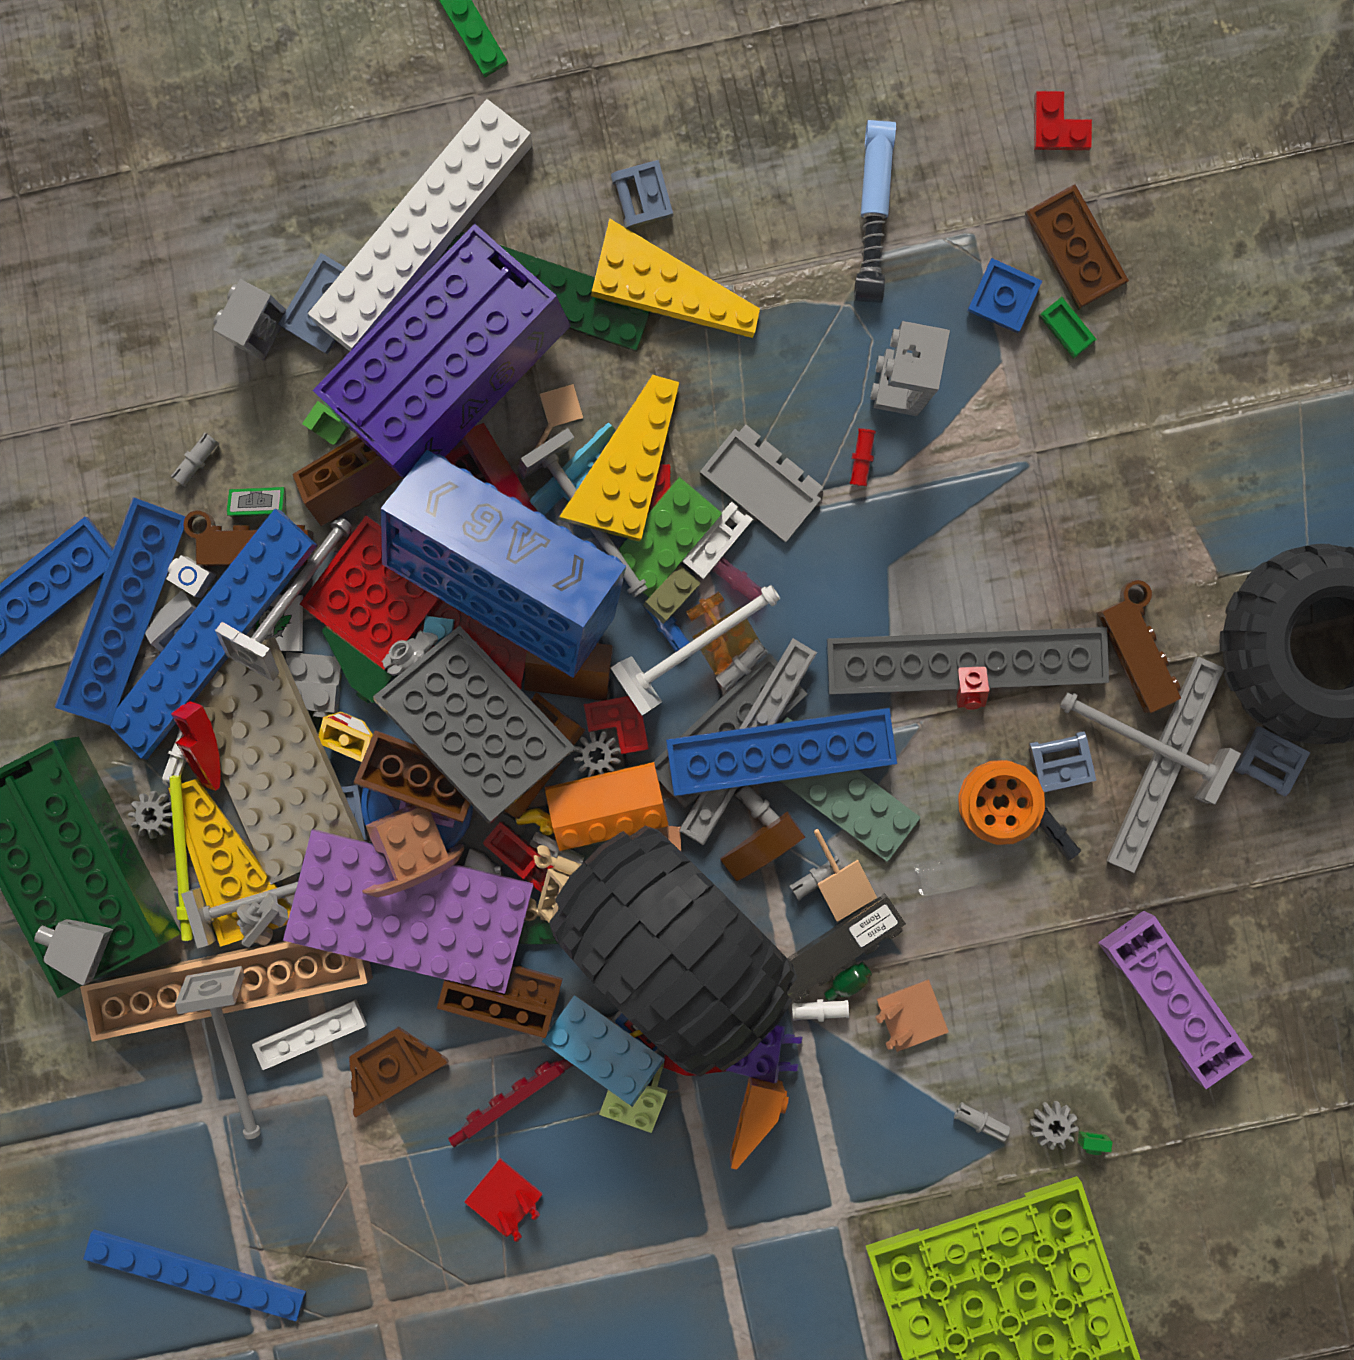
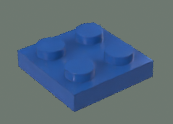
(1004, 295)

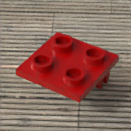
(504, 1199)

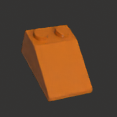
(757, 1117)

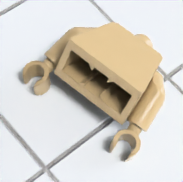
(554, 881)

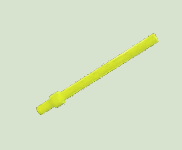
(180, 854)

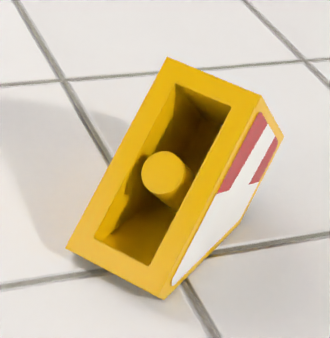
(345, 735)

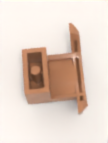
(411, 849)

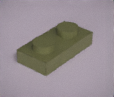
(671, 594)

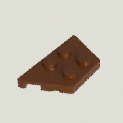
(389, 1067)

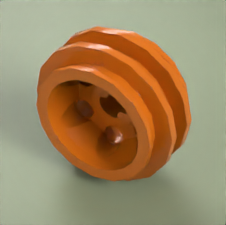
(1026, 818)

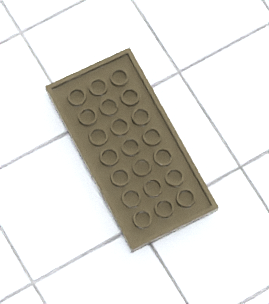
(274, 764)

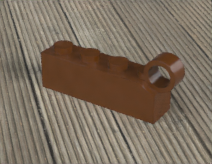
(222, 547)
(1137, 650)

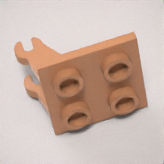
(911, 1016)

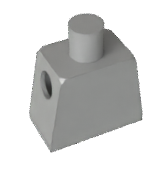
(74, 948)

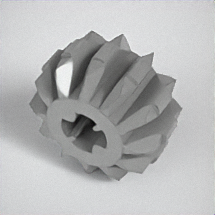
(592, 747)
(143, 816)
(1060, 1134)

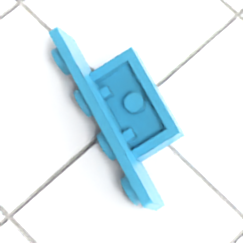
(575, 469)

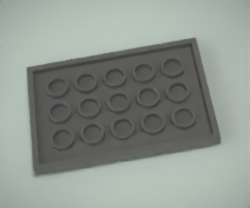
(474, 724)

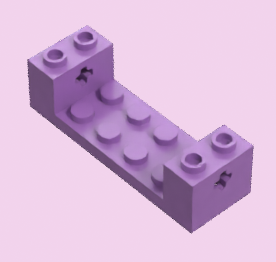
(1176, 999)

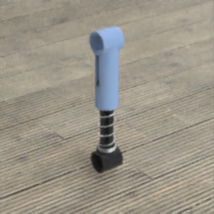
(875, 207)

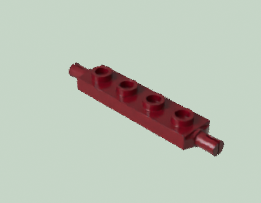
(501, 1104)

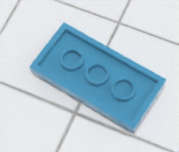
(603, 1050)

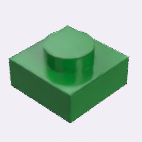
(1094, 1143)

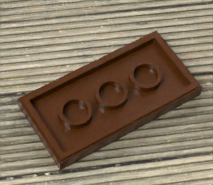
(1076, 246)

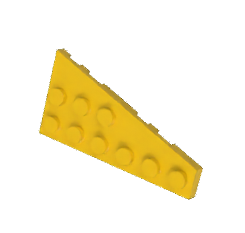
(652, 280)
(622, 480)
(221, 860)

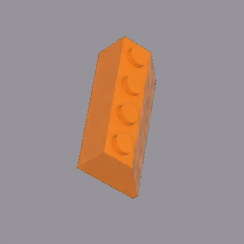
(606, 805)

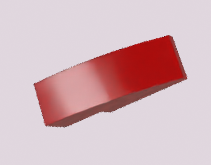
(198, 743)
(516, 854)

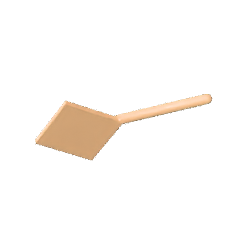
(560, 408)

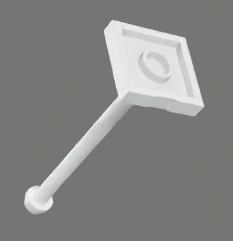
(638, 683)

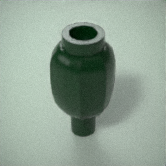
(849, 981)

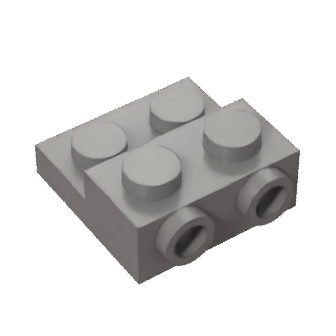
(317, 681)

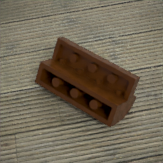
(524, 1006)

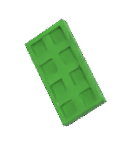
(669, 534)

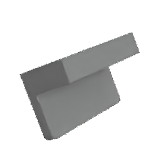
(169, 620)

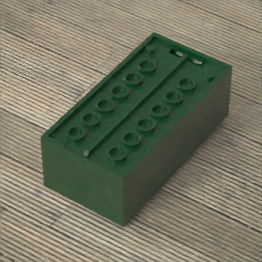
(74, 859)

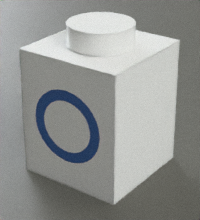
(189, 576)

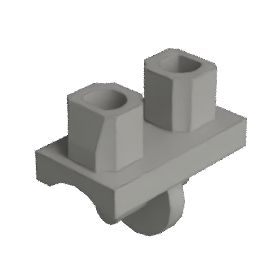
(256, 917)

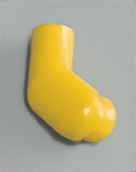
(538, 817)

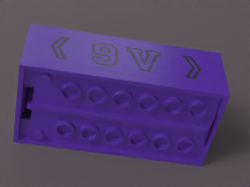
(444, 353)

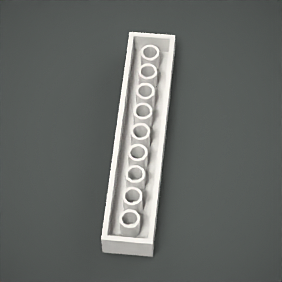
(422, 225)

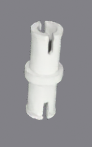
(820, 1010)

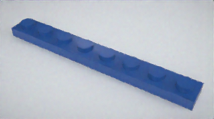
(194, 1275)

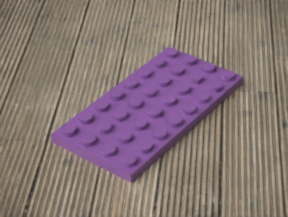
(447, 927)

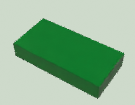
(1067, 327)

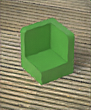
(325, 423)

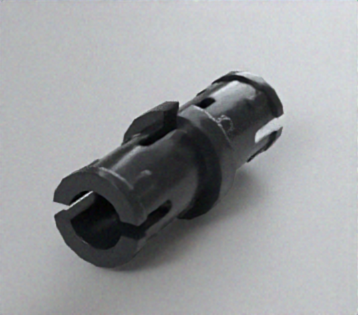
(1057, 834)

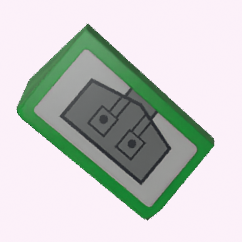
(255, 501)

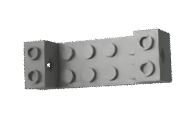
(913, 374)

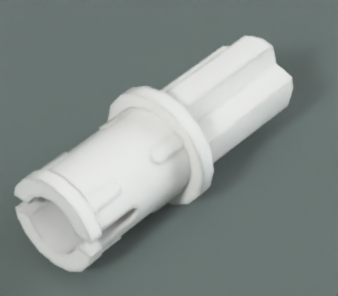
(176, 761)

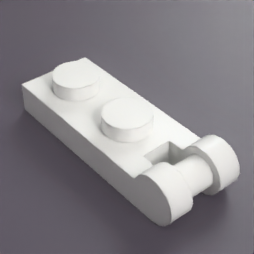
(716, 541)

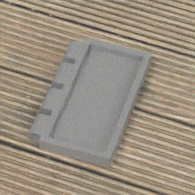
(761, 484)

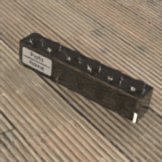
(844, 943)

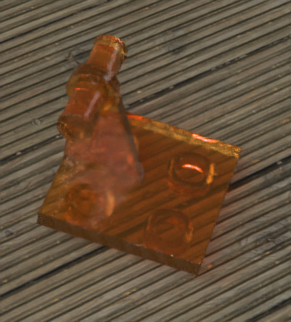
(732, 643)

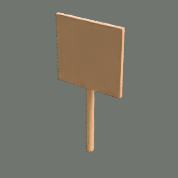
(845, 889)

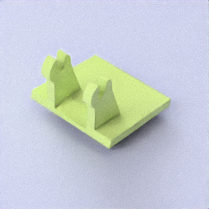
(645, 1110)

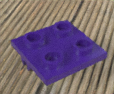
(764, 1058)

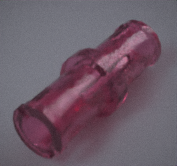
(737, 579)

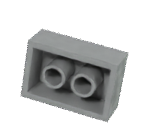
(250, 319)

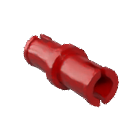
(862, 457)

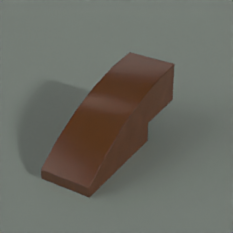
(763, 846)

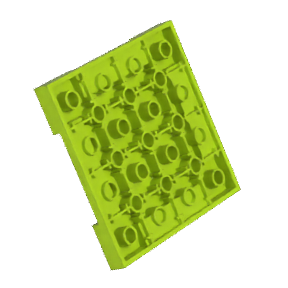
(1006, 1284)

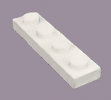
(309, 1034)

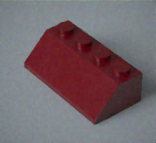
(486, 462)

